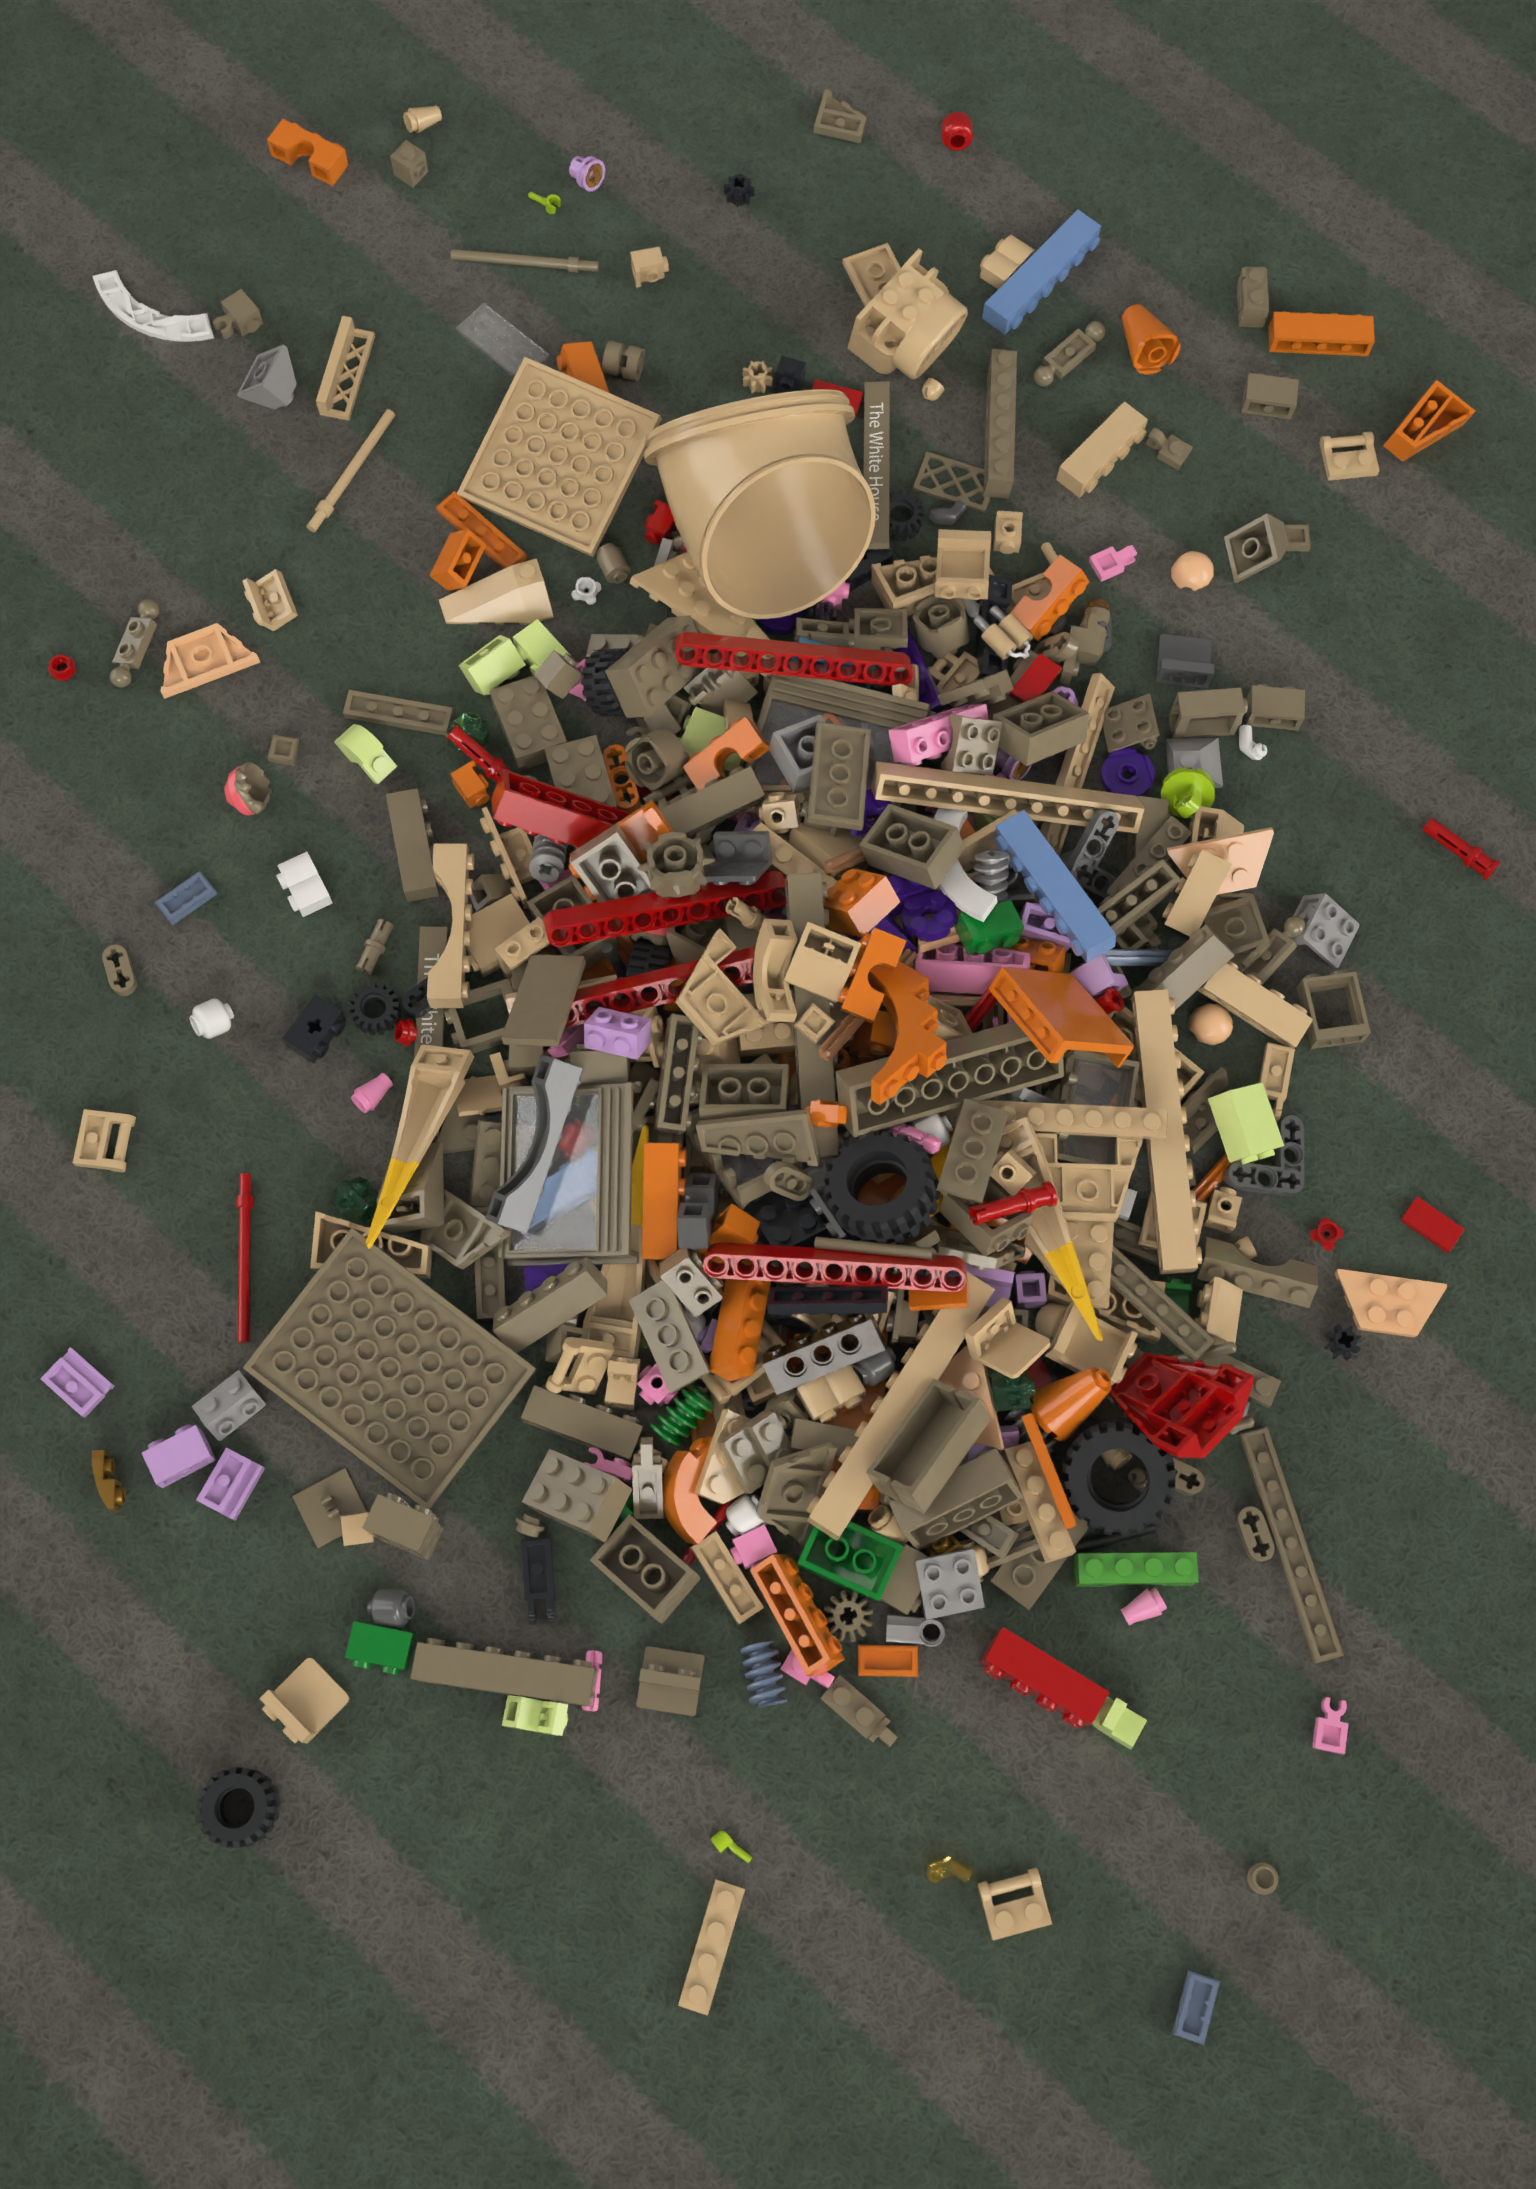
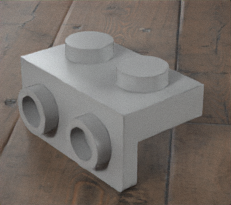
(228, 1405)

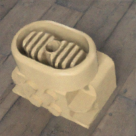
(907, 322)

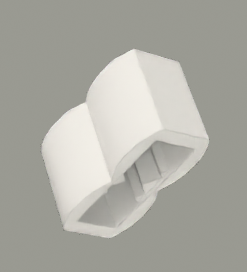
(304, 884)

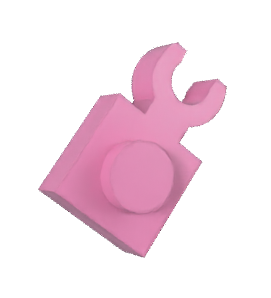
(1329, 1732)

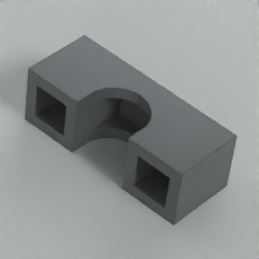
(698, 1212)

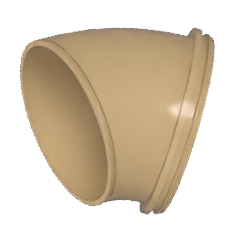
(767, 498)

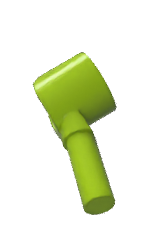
(551, 199)
(722, 1841)

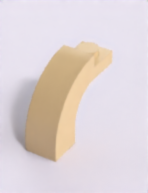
(771, 963)

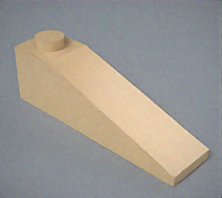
(504, 597)

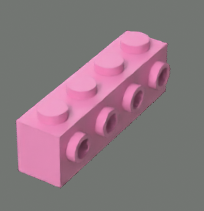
(929, 735)

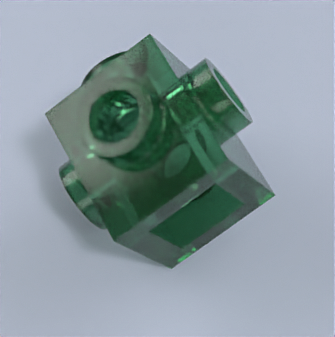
(473, 726)
(356, 1199)
(1012, 1393)

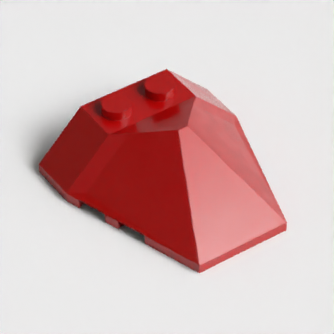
(1183, 1403)

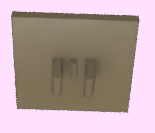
(325, 1503)

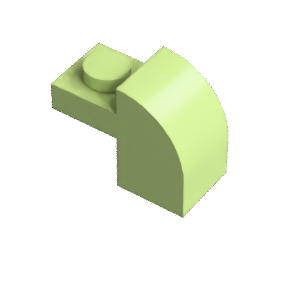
(367, 751)
(535, 1715)
(1119, 1722)

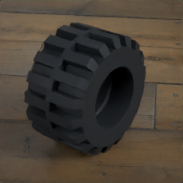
(597, 684)
(647, 958)
(212, 1807)

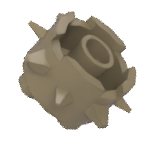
(675, 865)

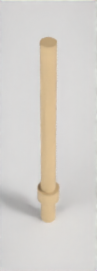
(325, 507)

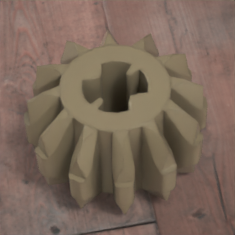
(856, 1622)

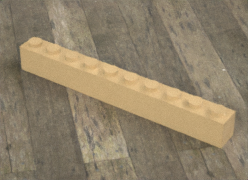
(1001, 796)
(1166, 1158)
(927, 1362)

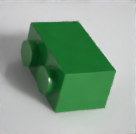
(999, 929)
(381, 1647)

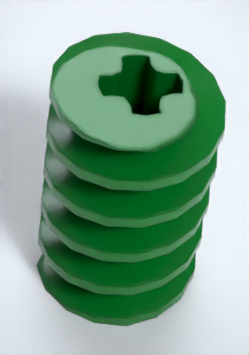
(683, 1416)

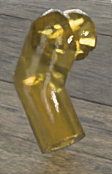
(946, 1867)

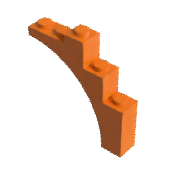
(915, 1022)

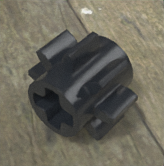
(738, 190)
(821, 611)
(1341, 1349)

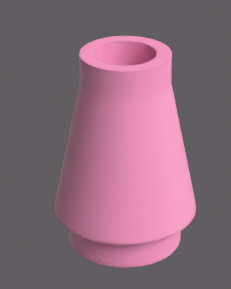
(370, 1094)
(1144, 1606)

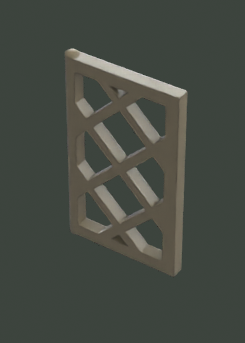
(938, 490)

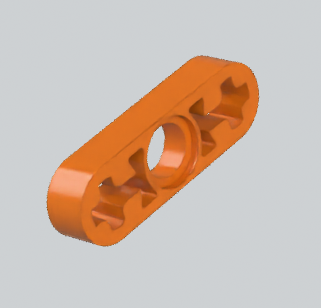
(613, 772)

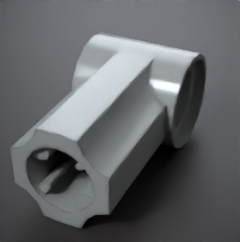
(910, 1630)

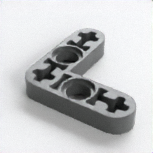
(1089, 862)
(1279, 1172)

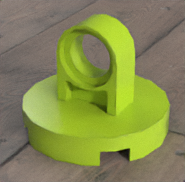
(1188, 791)

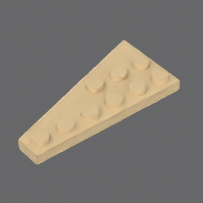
(683, 590)

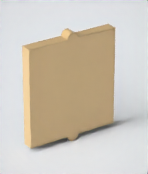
(479, 1096)

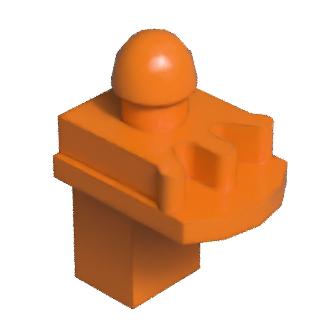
(827, 1113)

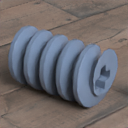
(763, 1674)

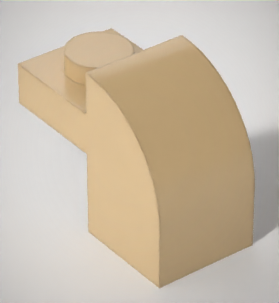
(622, 1382)

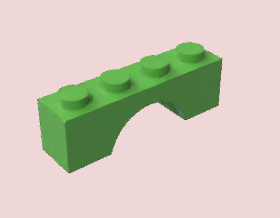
(1135, 1568)

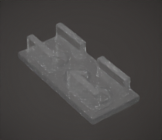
(500, 339)

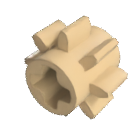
(757, 376)

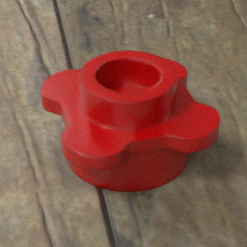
(1332, 1228)

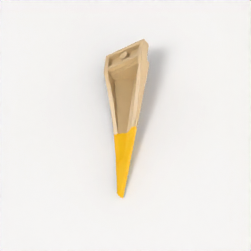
(431, 1091)
(1048, 1223)
(613, 1317)

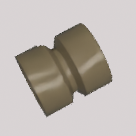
(615, 358)

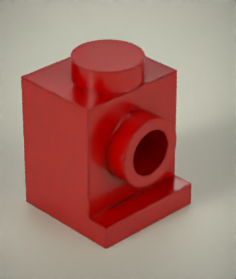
(659, 524)

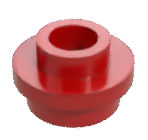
(59, 661)
(405, 1032)

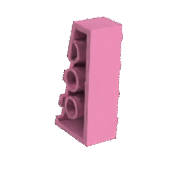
(959, 973)

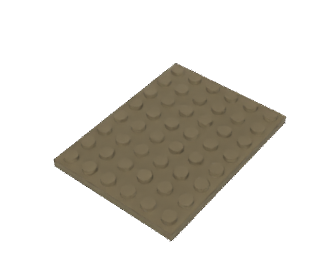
(389, 1369)

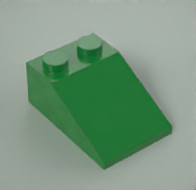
(855, 1561)

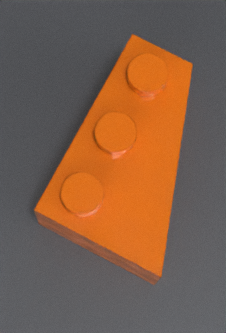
(1430, 420)

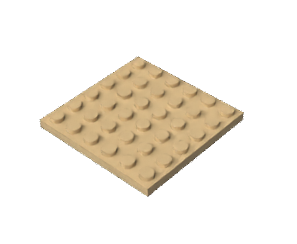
(558, 456)

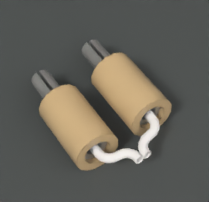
(1006, 636)

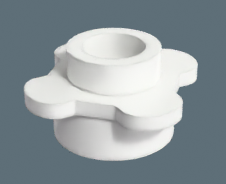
(586, 583)

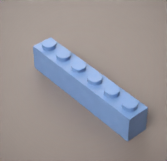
(1041, 272)
(1055, 887)

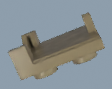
(973, 745)

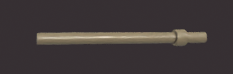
(573, 264)

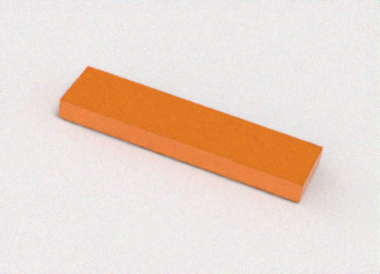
(465, 516)
(1049, 1471)

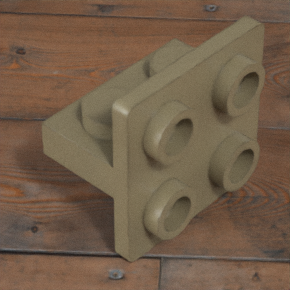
(670, 1681)

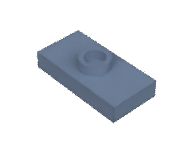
(186, 898)
(1195, 2007)

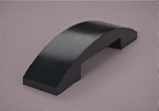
(1000, 595)

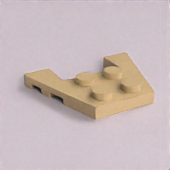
(714, 1001)
(1092, 1190)

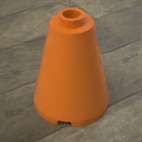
(1148, 340)
(1069, 1401)

